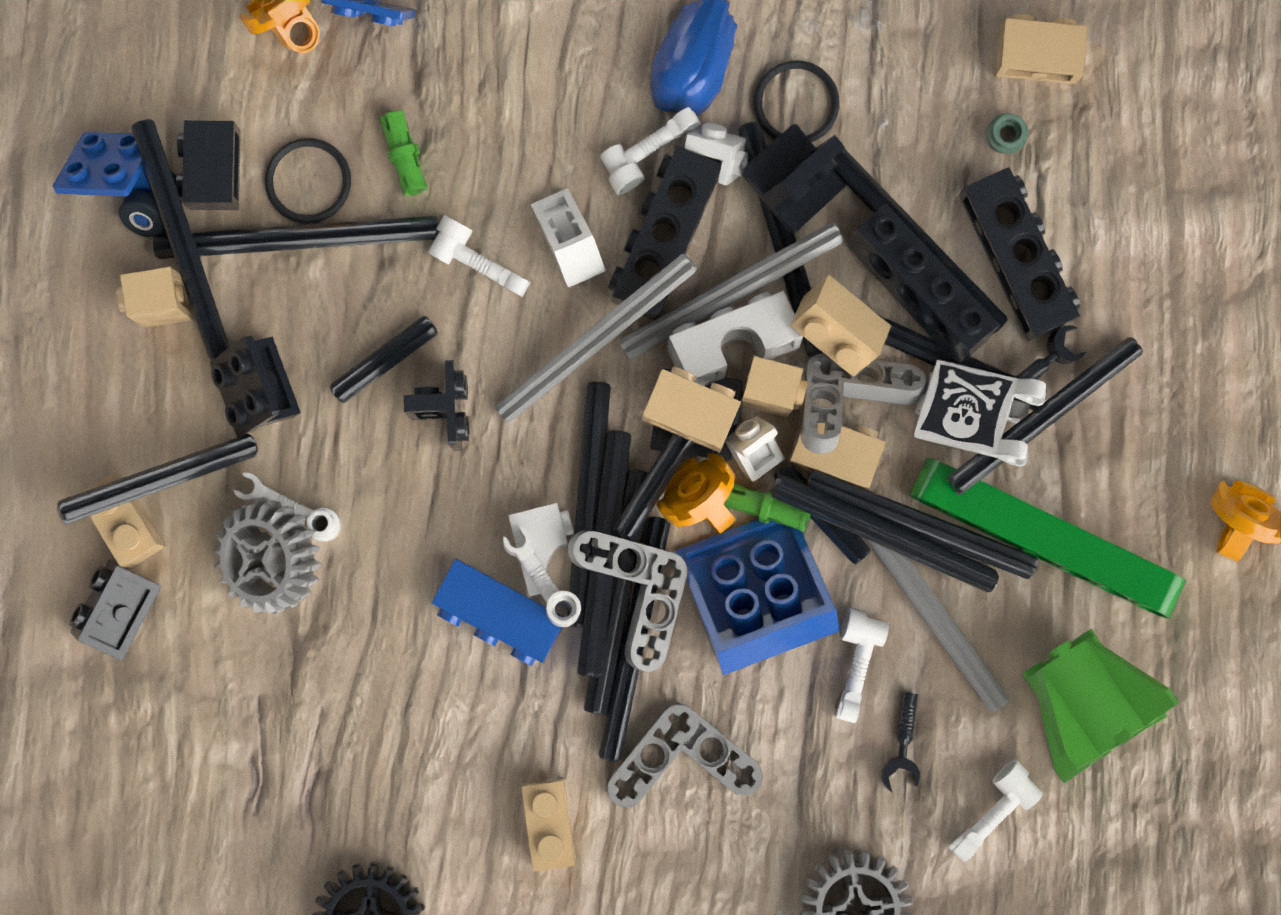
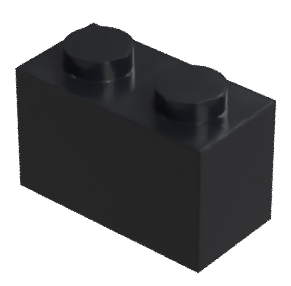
(209, 165)

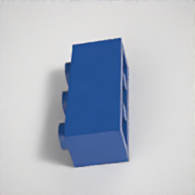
(496, 613)

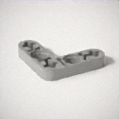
(834, 388)
(645, 574)
(689, 743)

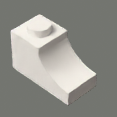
(568, 237)
(547, 532)

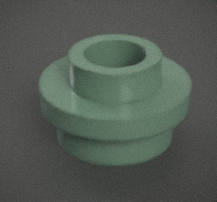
(1016, 125)

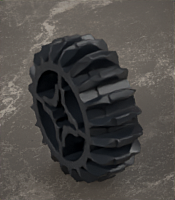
(371, 897)

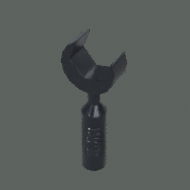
(1057, 353)
(904, 736)

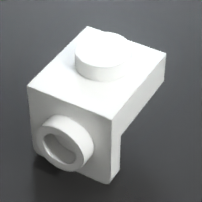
(714, 142)
(755, 447)

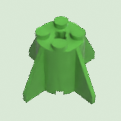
(1093, 702)

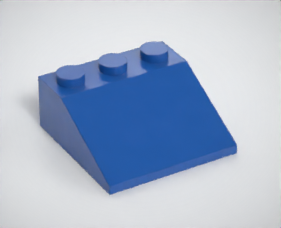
(758, 593)

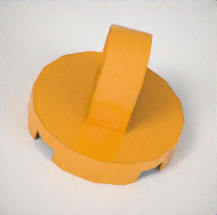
(280, 17)
(699, 493)
(1248, 517)

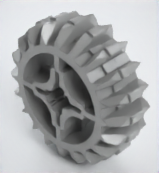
(280, 559)
(850, 871)

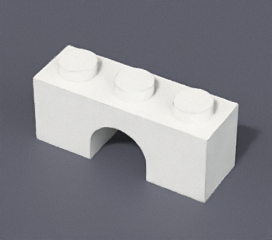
(761, 323)

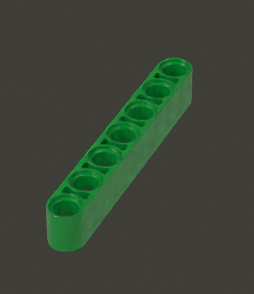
(1051, 540)

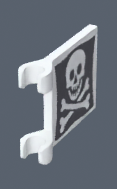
(971, 409)

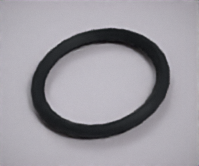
(798, 64)
(307, 142)

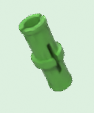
(403, 153)
(766, 507)

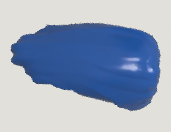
(693, 57)

